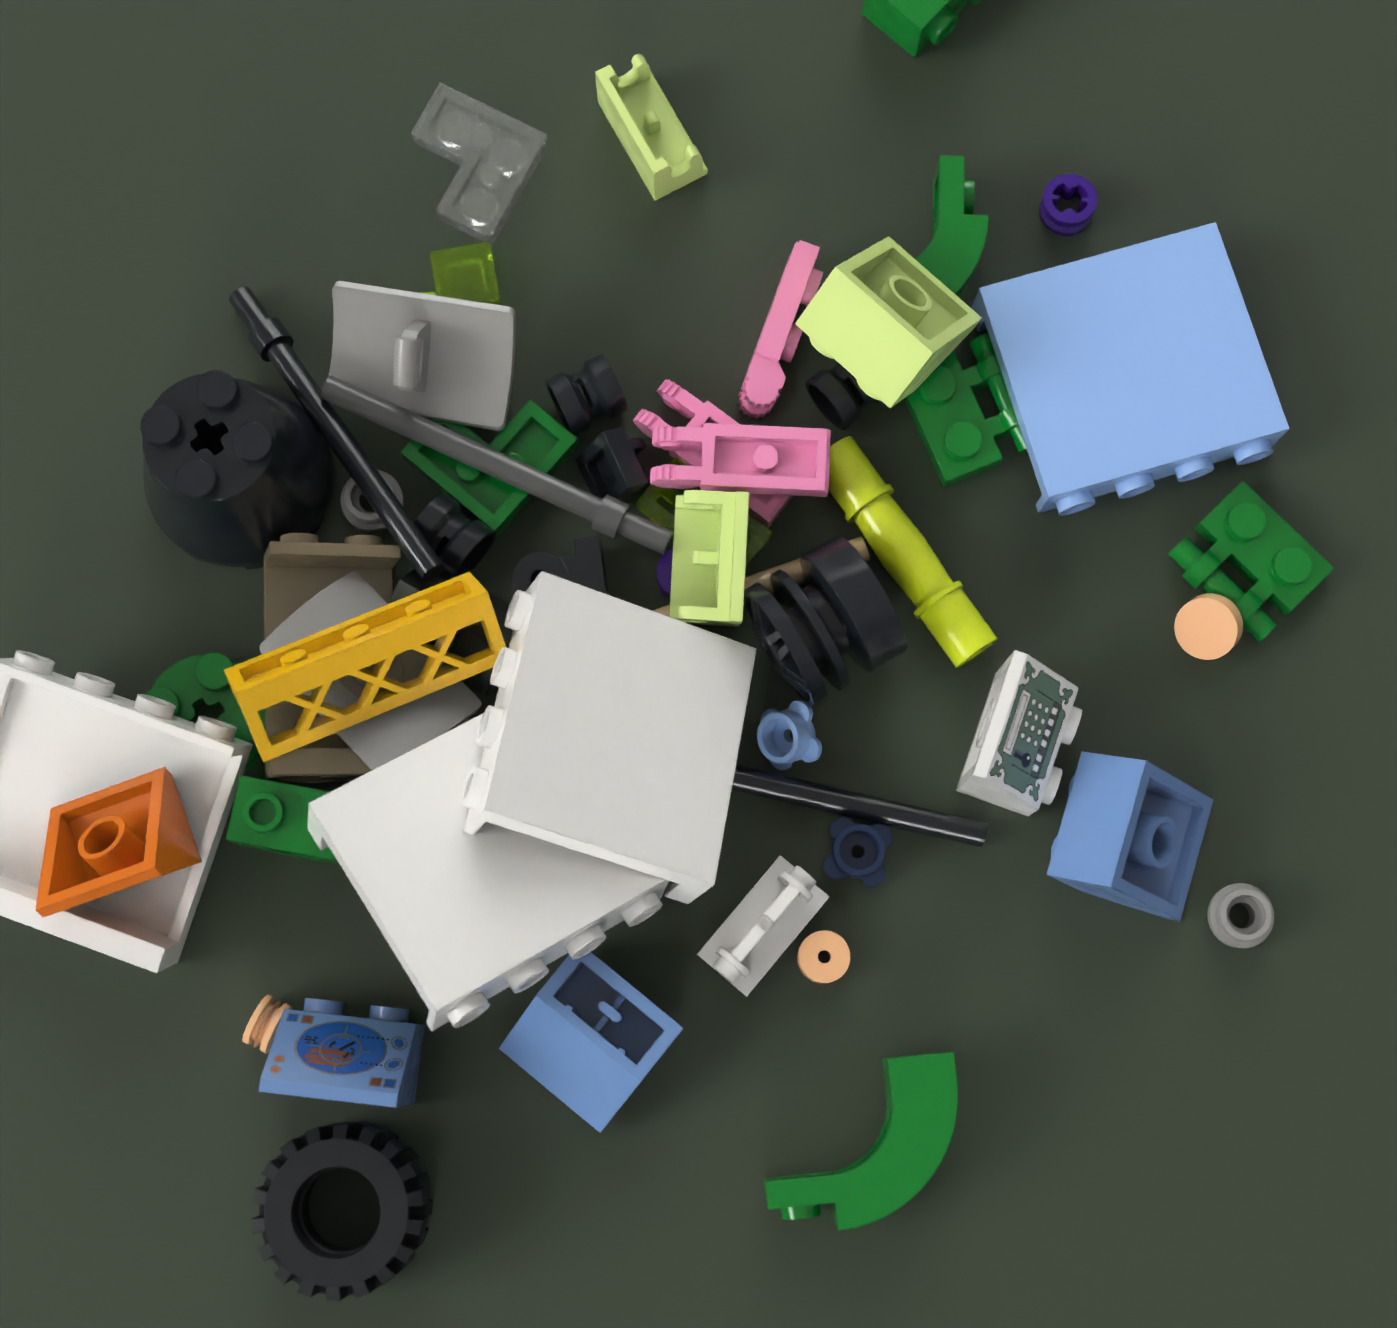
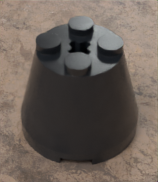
(259, 487)

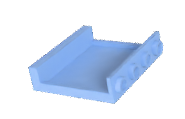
(1132, 368)

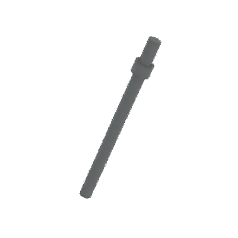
(608, 515)

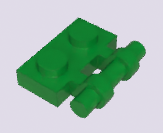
(952, 421)
(1261, 549)

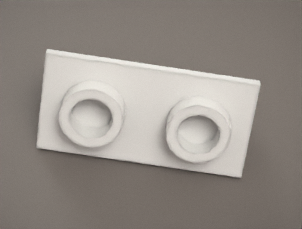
(763, 925)

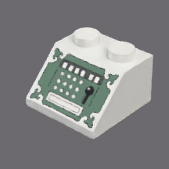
(1020, 736)

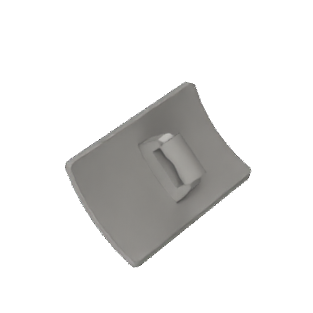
(426, 352)
(396, 730)

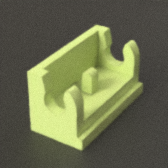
(648, 128)
(709, 557)

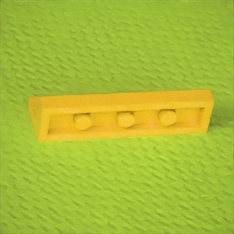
(356, 645)

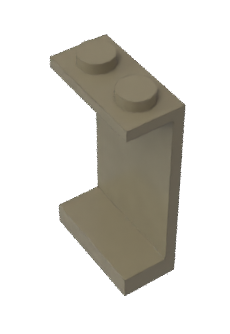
(293, 574)

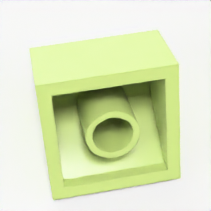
(886, 321)

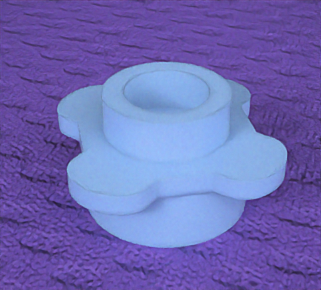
(775, 737)

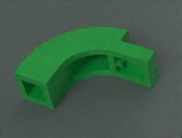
(956, 231)
(908, 1151)

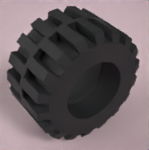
(287, 1223)

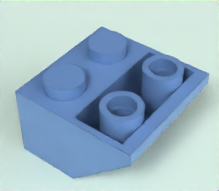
(590, 1038)

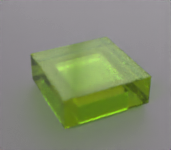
(466, 273)

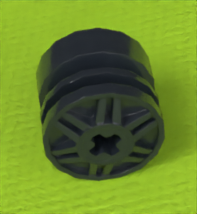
(832, 616)

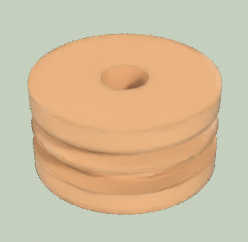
(838, 957)
(264, 1023)

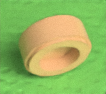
(1208, 626)

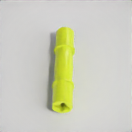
(906, 554)

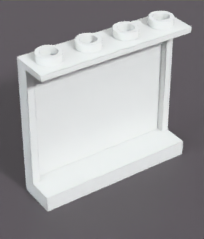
(612, 733)
(79, 738)
(465, 906)

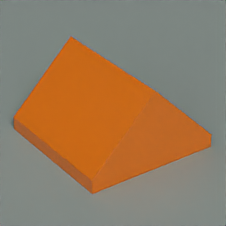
(114, 842)

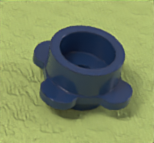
(873, 842)

